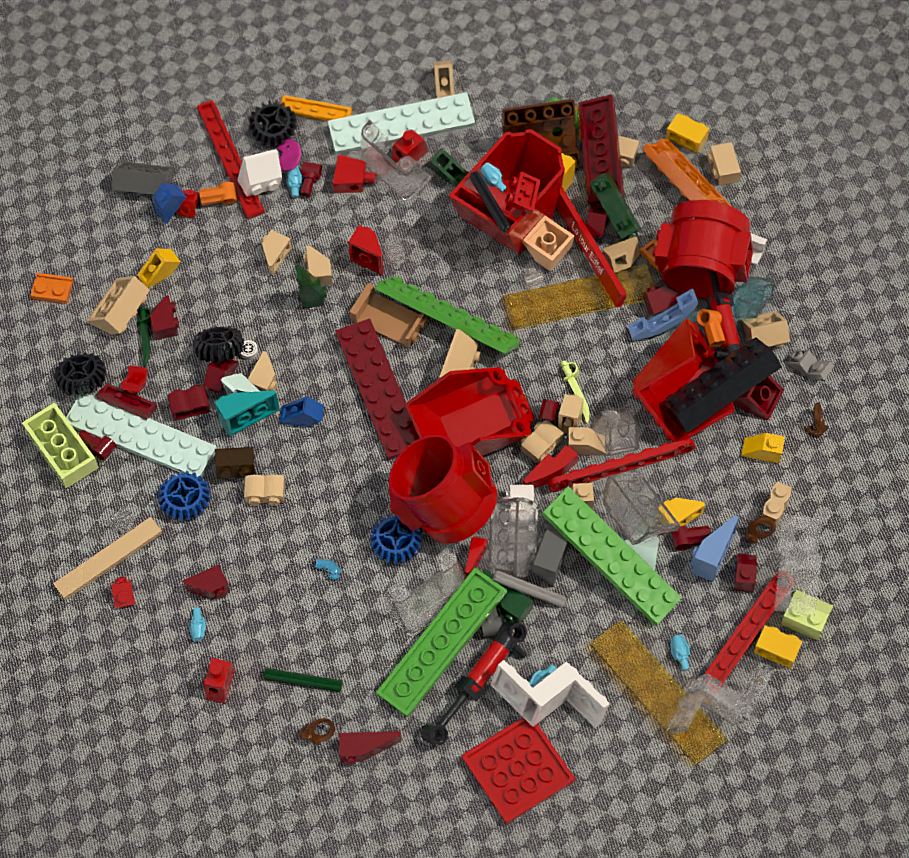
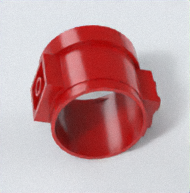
(700, 239)
(442, 489)

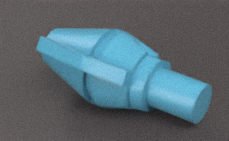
(492, 177)
(294, 181)
(197, 625)
(680, 651)
(538, 676)

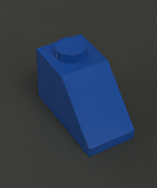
(167, 201)
(302, 412)

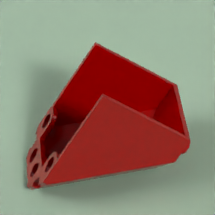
(674, 365)
(473, 408)

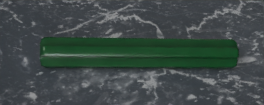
(303, 679)

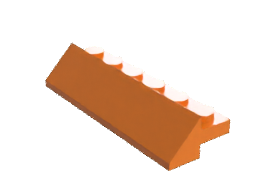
(681, 172)

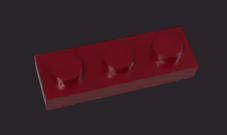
(127, 401)

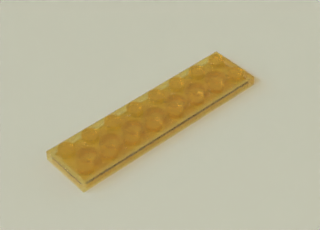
(574, 298)
(655, 690)

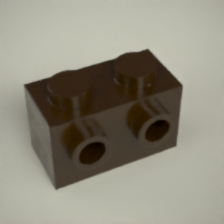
(234, 462)

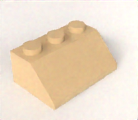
(119, 305)
(462, 353)

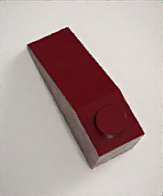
(361, 746)

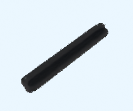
(490, 201)

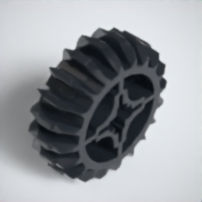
(272, 114)
(218, 344)
(80, 374)

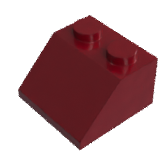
(761, 398)

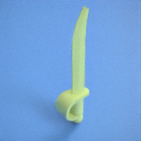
(570, 377)

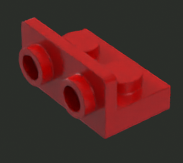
(522, 192)

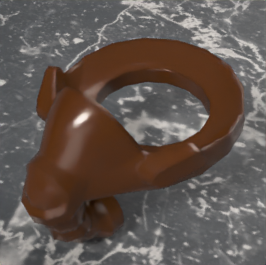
(818, 421)
(752, 534)
(308, 733)

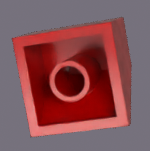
(365, 249)

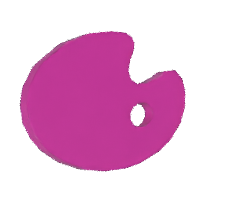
(290, 157)

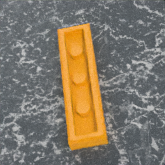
(316, 109)

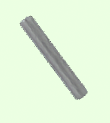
(530, 589)

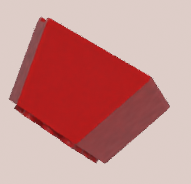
(513, 154)

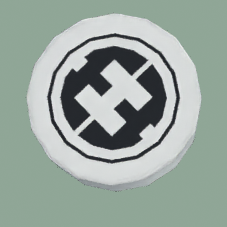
(250, 350)

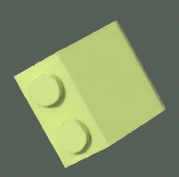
(805, 624)

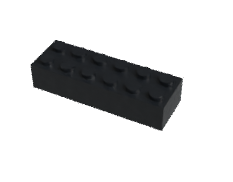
(721, 384)

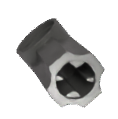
(491, 625)

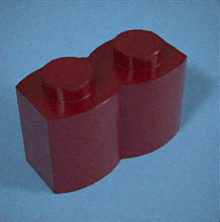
(188, 402)

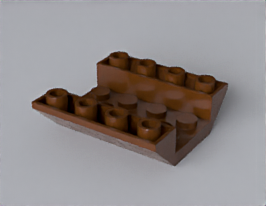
(543, 119)

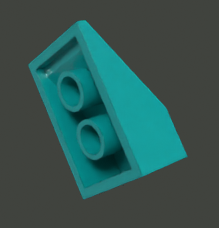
(244, 409)

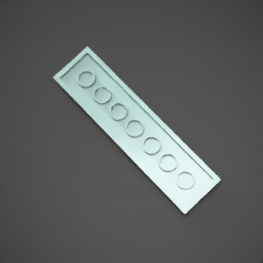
(423, 117)
(141, 436)

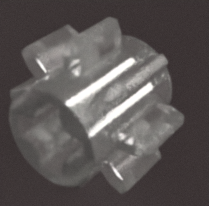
(395, 253)
(533, 278)
(122, 520)

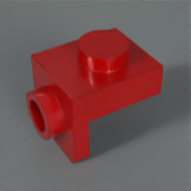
(188, 207)
(135, 380)
(122, 592)

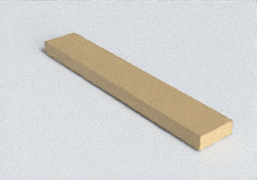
(107, 558)

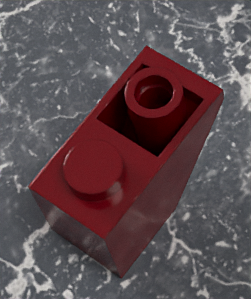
(163, 321)

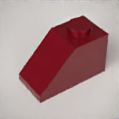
(596, 221)
(659, 299)
(217, 371)
(745, 573)
(208, 584)

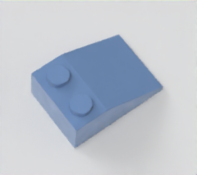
(712, 550)

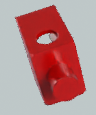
(409, 145)
(351, 175)
(219, 677)

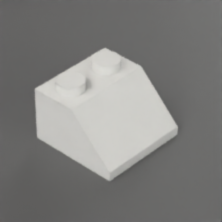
(260, 173)

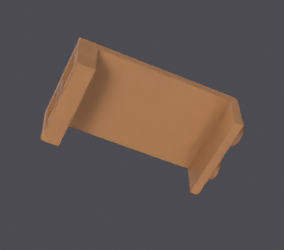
(388, 317)

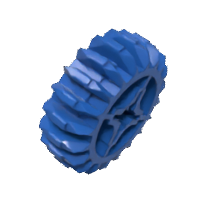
(168, 497)
(380, 536)

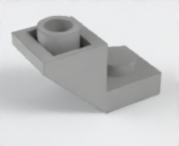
(807, 364)

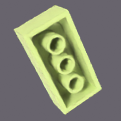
(60, 445)

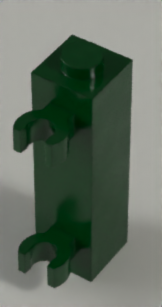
(615, 206)

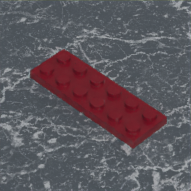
(600, 142)

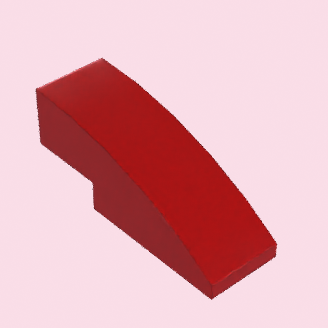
(552, 467)

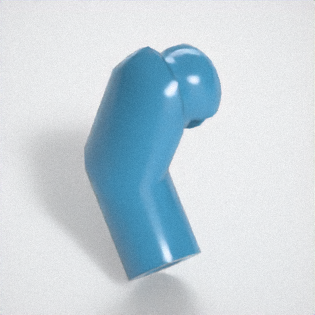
(330, 566)

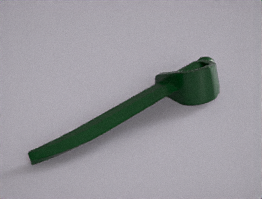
(143, 324)

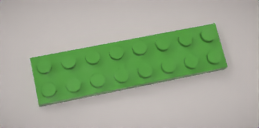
(445, 313)
(611, 556)
(441, 642)

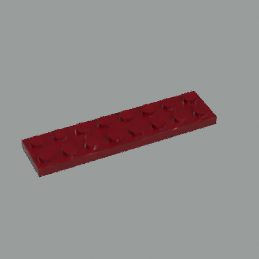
(377, 387)

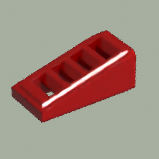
(476, 551)

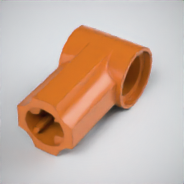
(223, 194)
(711, 323)

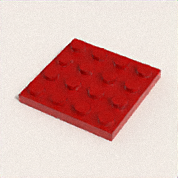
(518, 769)

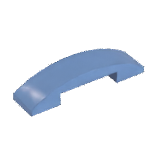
(664, 321)

